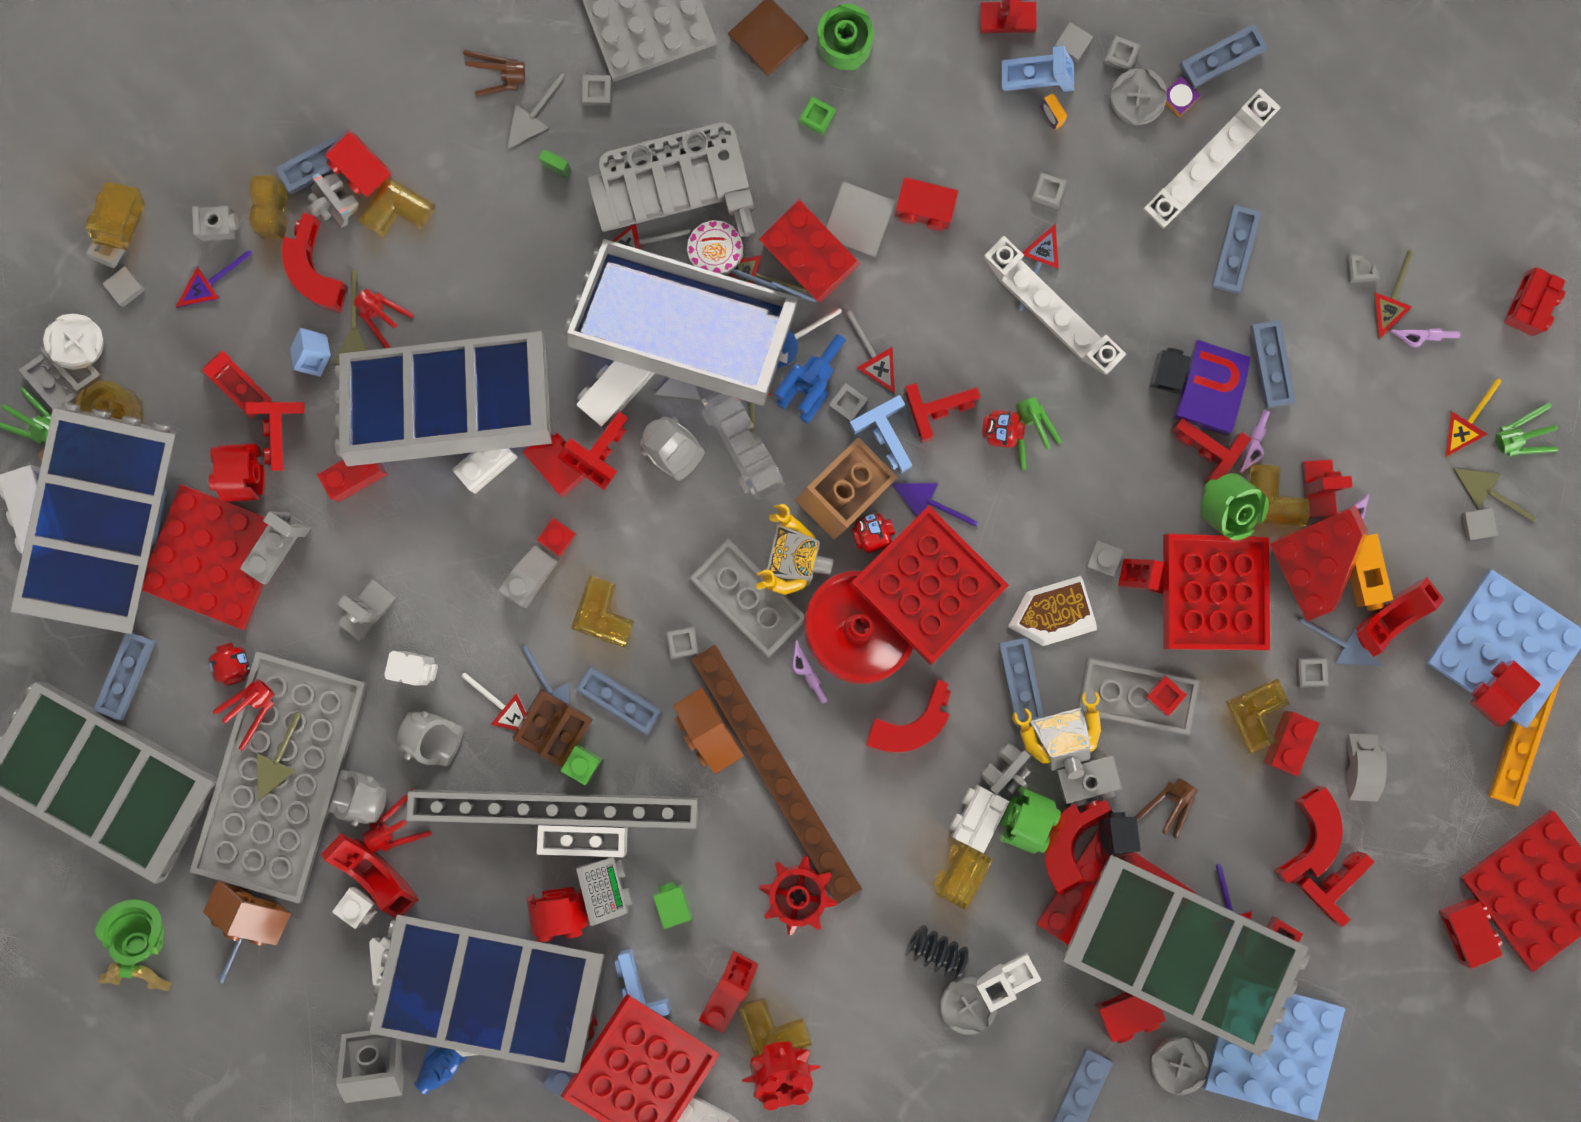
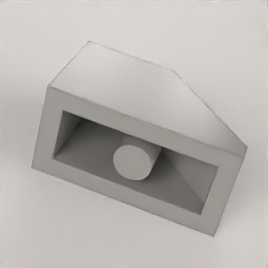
(528, 576)

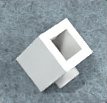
(356, 907)

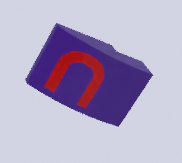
(1213, 388)

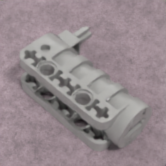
(674, 181)

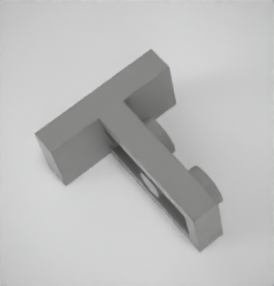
(273, 545)
(365, 611)

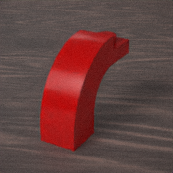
(300, 269)
(1406, 608)
(910, 736)
(1063, 839)
(1323, 839)
(373, 872)

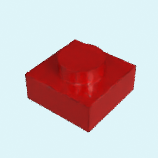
(556, 537)
(1166, 696)

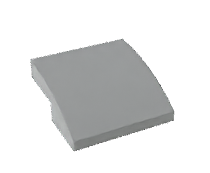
(860, 218)
(57, 383)

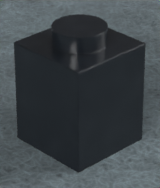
(1170, 370)
(1119, 834)

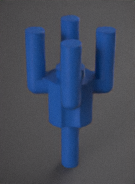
(809, 380)

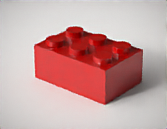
(809, 251)

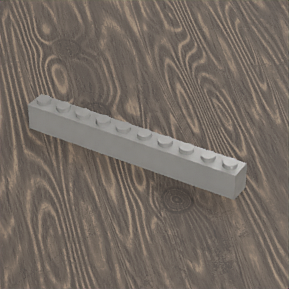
(552, 809)

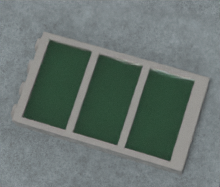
(101, 781)
(1186, 955)

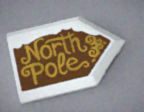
(1055, 612)

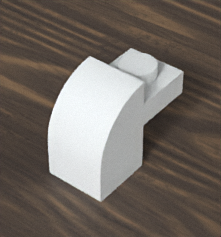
(1004, 981)

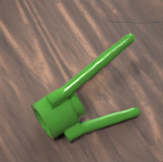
(1033, 413)
(38, 426)
(1511, 439)

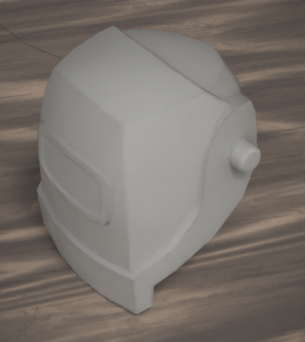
(671, 447)
(429, 738)
(358, 798)

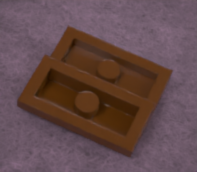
(768, 36)
(552, 728)

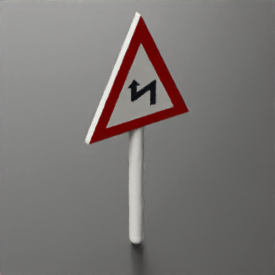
(511, 714)

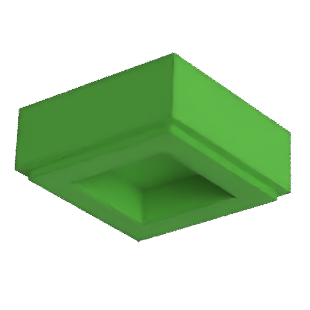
(817, 115)
(555, 163)

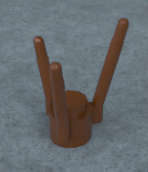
(511, 71)
(1181, 795)

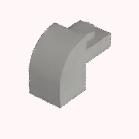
(1368, 768)

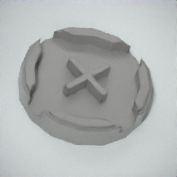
(1138, 96)
(964, 1007)
(1179, 1065)

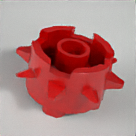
(783, 904)
(781, 1075)

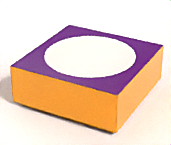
(1181, 96)
(1053, 111)

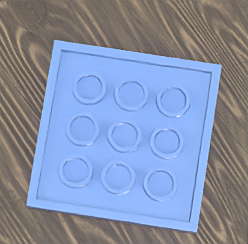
(1507, 626)
(1293, 1069)

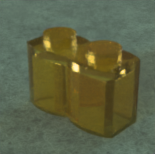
(269, 203)

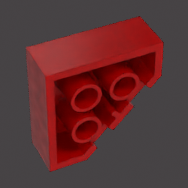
(1321, 560)

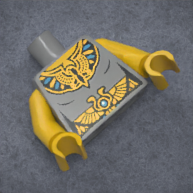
(792, 556)
(1063, 738)

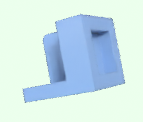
(310, 352)

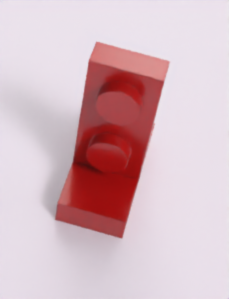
(1008, 17)
(233, 381)
(936, 409)
(273, 427)
(1210, 449)
(591, 462)
(1321, 485)
(1142, 575)
(1336, 885)
(729, 992)

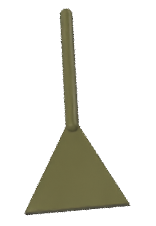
(353, 340)

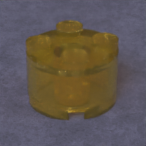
(111, 396)

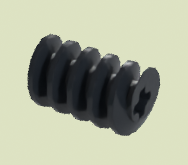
(938, 952)

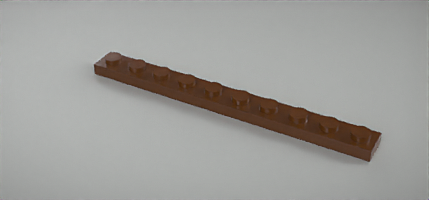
(776, 773)

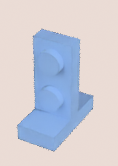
(1039, 71)
(884, 433)
(627, 969)

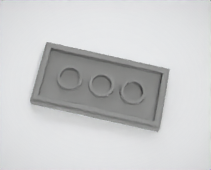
(760, 614)
(1124, 691)

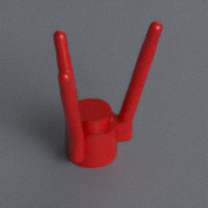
(371, 306)
(255, 695)
(379, 835)

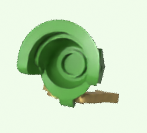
(131, 933)

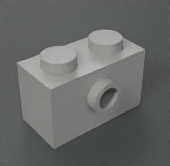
(1098, 780)

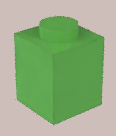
(582, 764)
(672, 905)

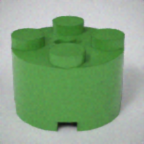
(842, 21)
(1233, 506)
(1029, 821)

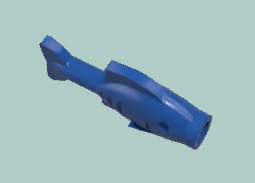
(437, 1068)

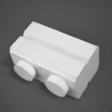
(482, 467)
(410, 668)
(978, 818)

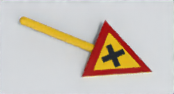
(1463, 432)

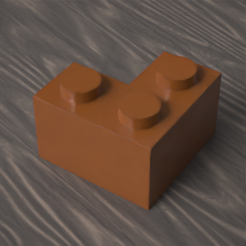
(706, 731)
(245, 916)

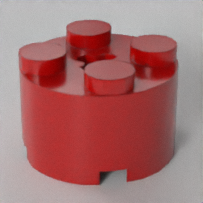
(237, 472)
(557, 913)

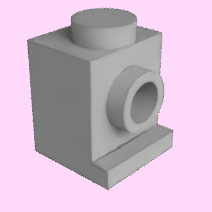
(222, 230)

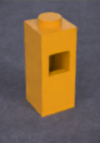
(1370, 576)

